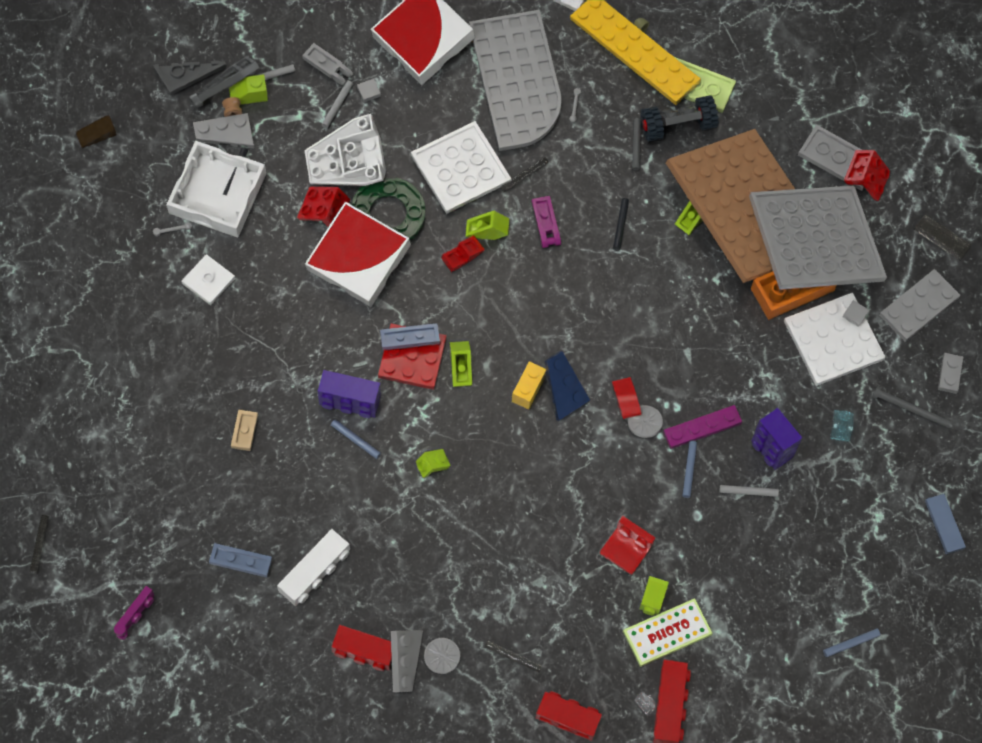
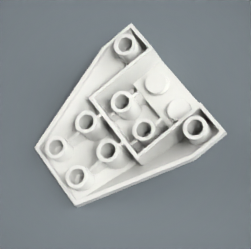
(348, 155)

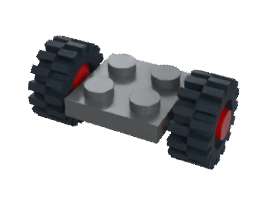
(705, 113)

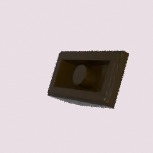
(96, 132)

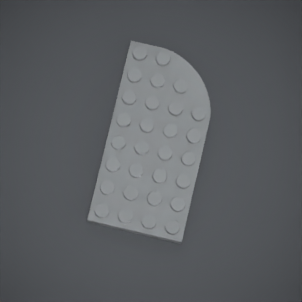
(517, 77)

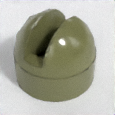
(641, 23)

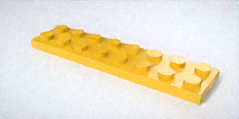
(635, 49)

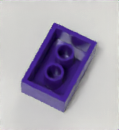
(349, 394)
(776, 439)

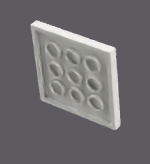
(460, 167)
(832, 343)

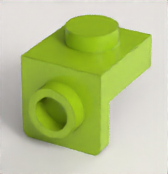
(432, 462)

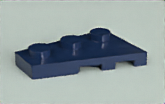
(565, 386)

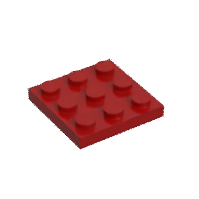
(413, 364)

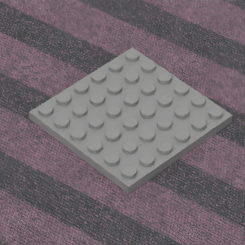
(817, 237)

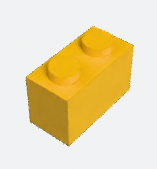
(528, 385)

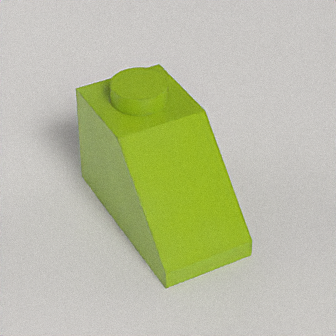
(250, 89)
(689, 219)
(488, 226)
(461, 363)
(653, 596)

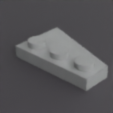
(227, 130)
(405, 654)

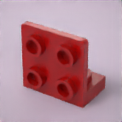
(869, 171)
(322, 204)
(627, 545)

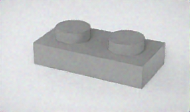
(950, 373)

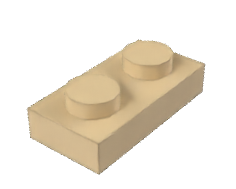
(244, 430)

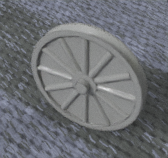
(646, 424)
(442, 655)

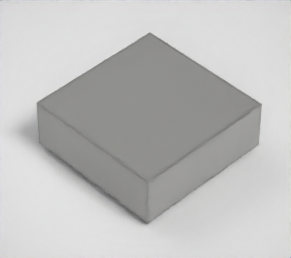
(368, 90)
(855, 313)

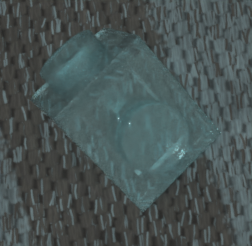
(842, 425)

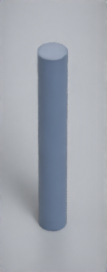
(356, 439)
(689, 469)
(851, 642)

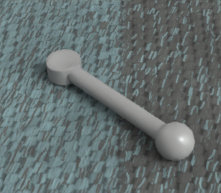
(577, 92)
(157, 231)

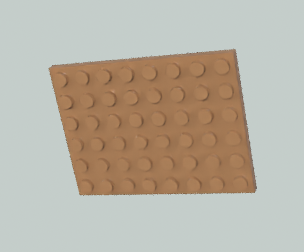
(719, 187)

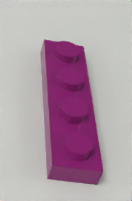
(702, 427)

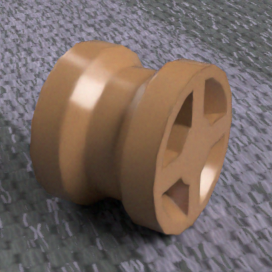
(231, 106)

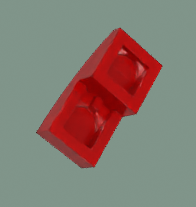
(464, 253)
(626, 397)

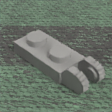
(326, 63)

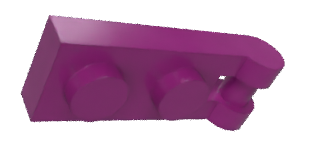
(546, 221)
(133, 613)

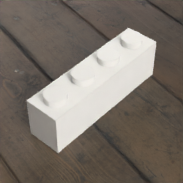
(314, 567)

